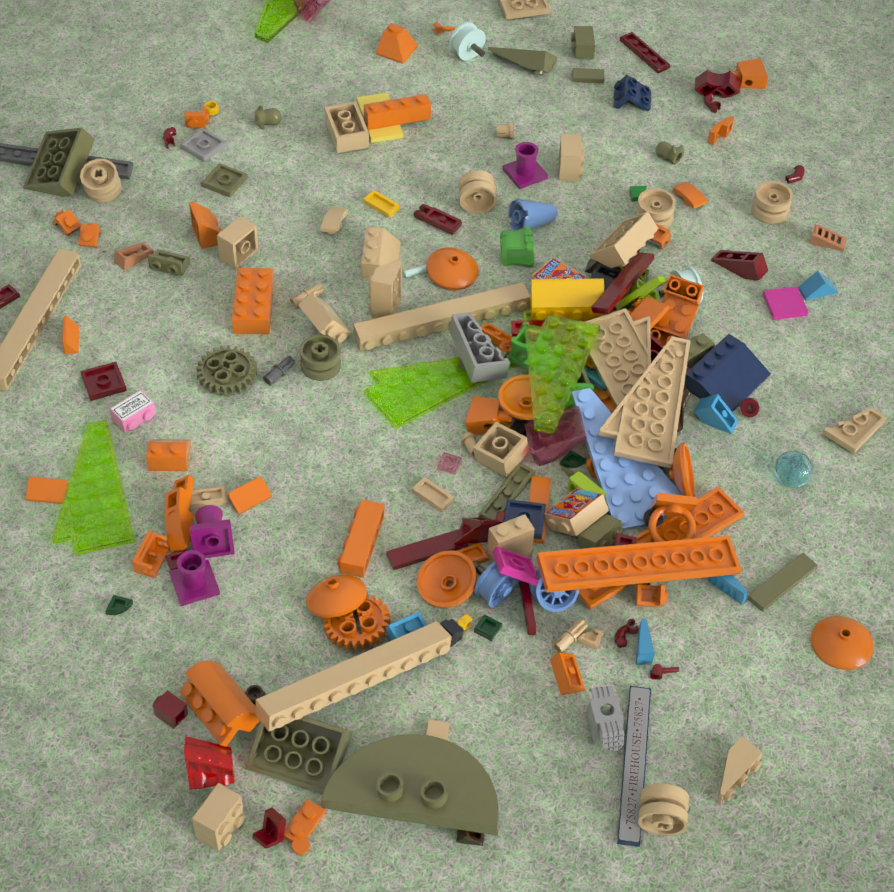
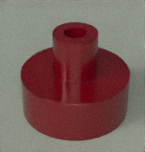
(749, 411)

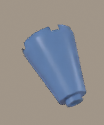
(530, 214)

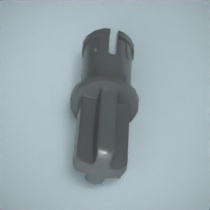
(278, 370)

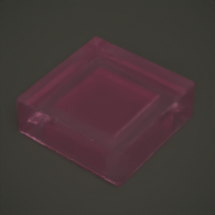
(449, 463)

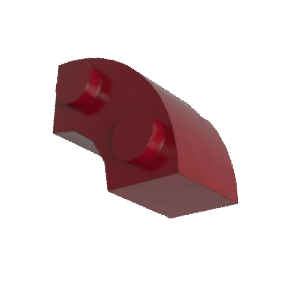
(719, 84)

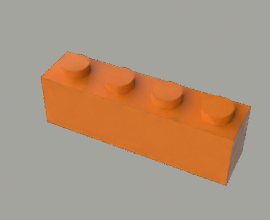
(397, 111)
(361, 538)

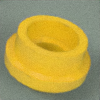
(212, 107)

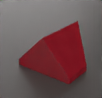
(474, 530)

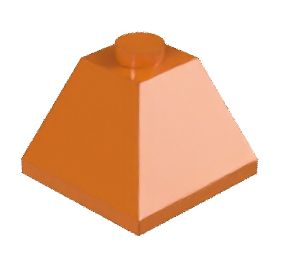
(396, 44)

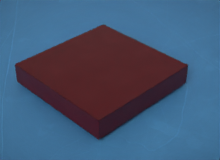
(103, 381)

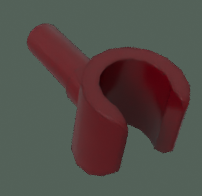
(657, 671)

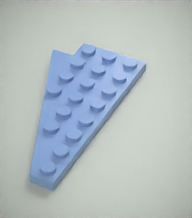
(627, 482)

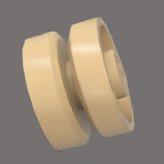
(100, 180)
(477, 191)
(772, 202)
(659, 205)
(663, 809)

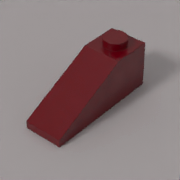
(744, 264)

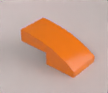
(720, 129)
(691, 195)

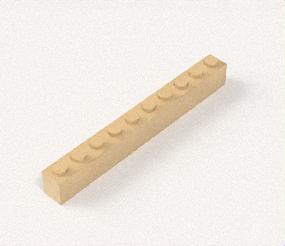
(36, 314)
(438, 316)
(352, 676)

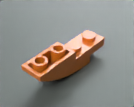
(178, 514)

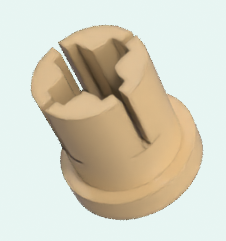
(505, 130)

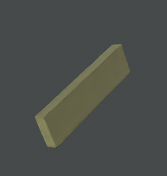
(509, 489)
(782, 582)

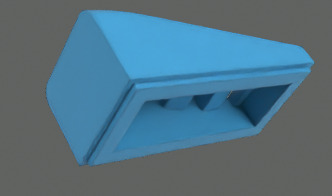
(730, 586)
(645, 648)

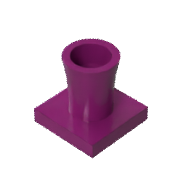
(525, 169)
(211, 533)
(193, 578)

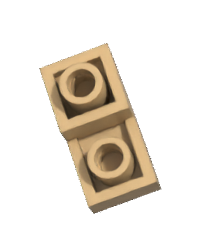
(333, 220)

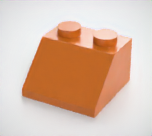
(204, 225)
(648, 307)
(168, 455)

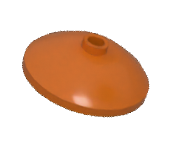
(452, 268)
(515, 397)
(682, 471)
(442, 570)
(336, 596)
(839, 650)

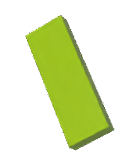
(641, 292)

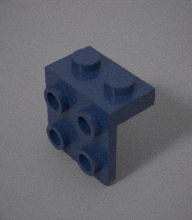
(632, 90)

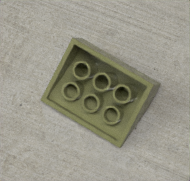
(59, 162)
(300, 752)

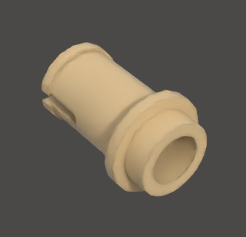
(469, 441)

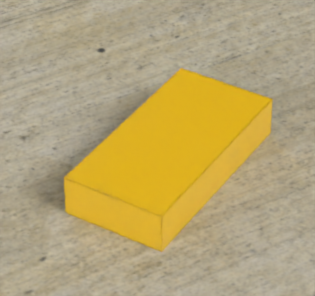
(381, 203)

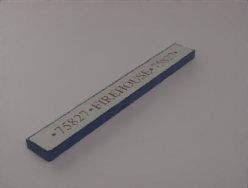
(634, 765)

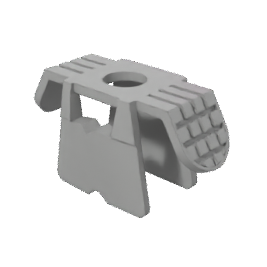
(611, 725)

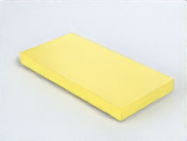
(379, 134)

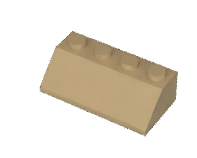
(625, 241)

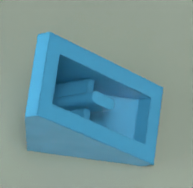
(817, 286)

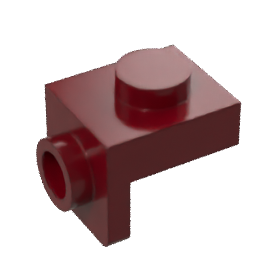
(272, 830)

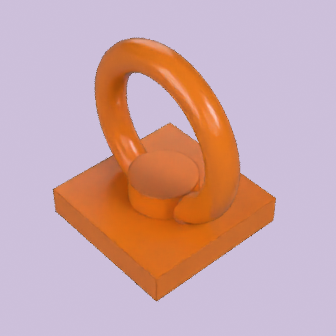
(672, 506)

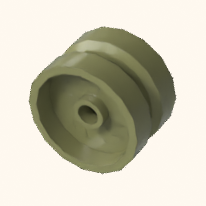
(320, 357)

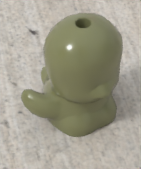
(269, 116)
(670, 152)

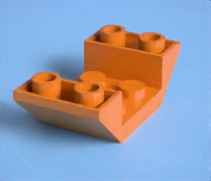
(684, 301)

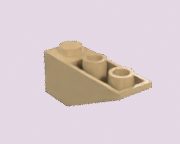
(740, 761)

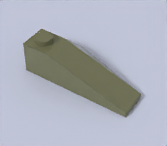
(535, 60)

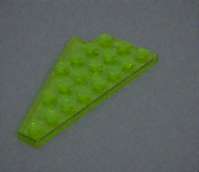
(554, 364)

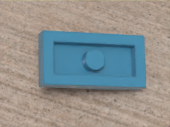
(405, 626)

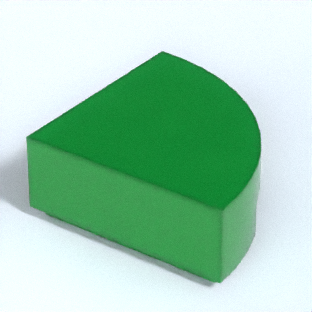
(635, 192)

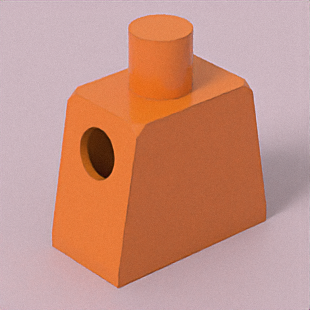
(752, 74)
(483, 414)

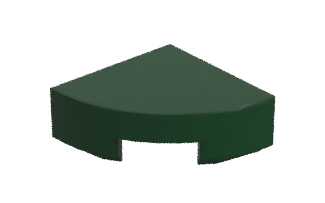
(572, 459)
(118, 604)

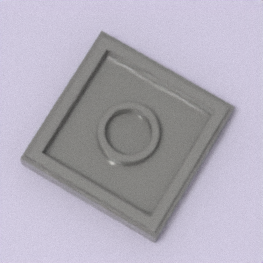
(203, 145)

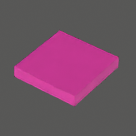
(785, 303)
(515, 565)

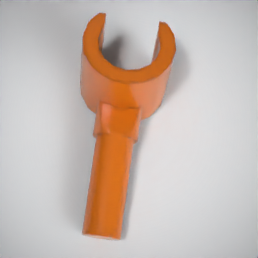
(439, 29)

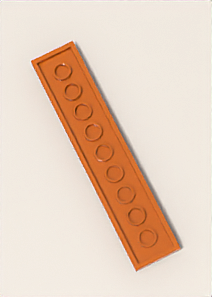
(711, 515)
(637, 563)

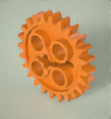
(372, 619)

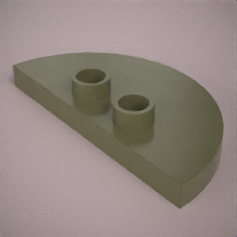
(416, 782)

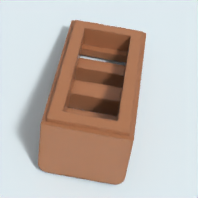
(822, 237)
(127, 258)

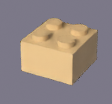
(571, 157)
(237, 242)
(501, 449)
(218, 817)

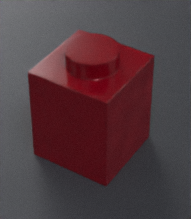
(170, 709)

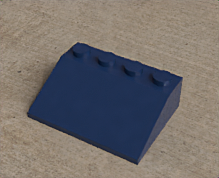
(727, 371)

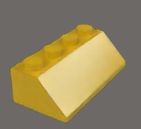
(565, 298)

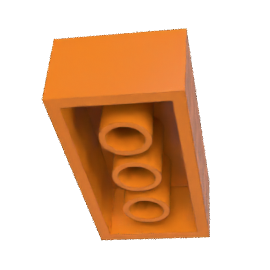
(253, 301)

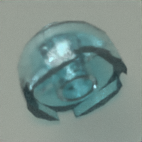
(793, 469)

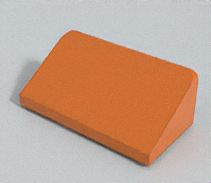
(70, 336)
(46, 490)
(249, 495)
(567, 673)

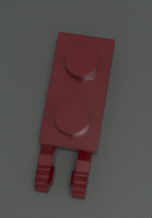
(438, 219)

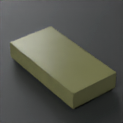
(588, 75)

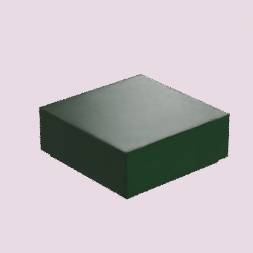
(487, 627)

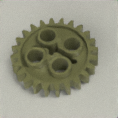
(226, 370)

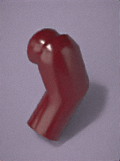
(797, 175)

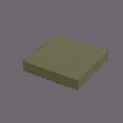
(224, 180)

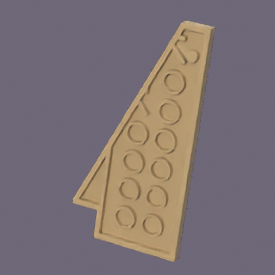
(621, 352)
(650, 412)

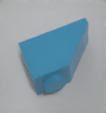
(716, 413)

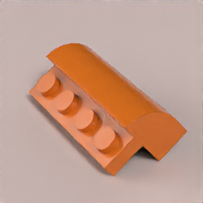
(218, 701)

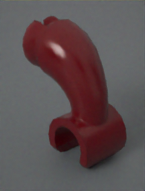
(712, 105)
(167, 136)
(620, 635)

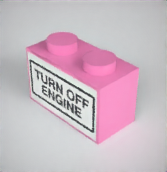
(132, 411)

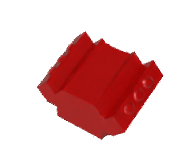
(208, 763)

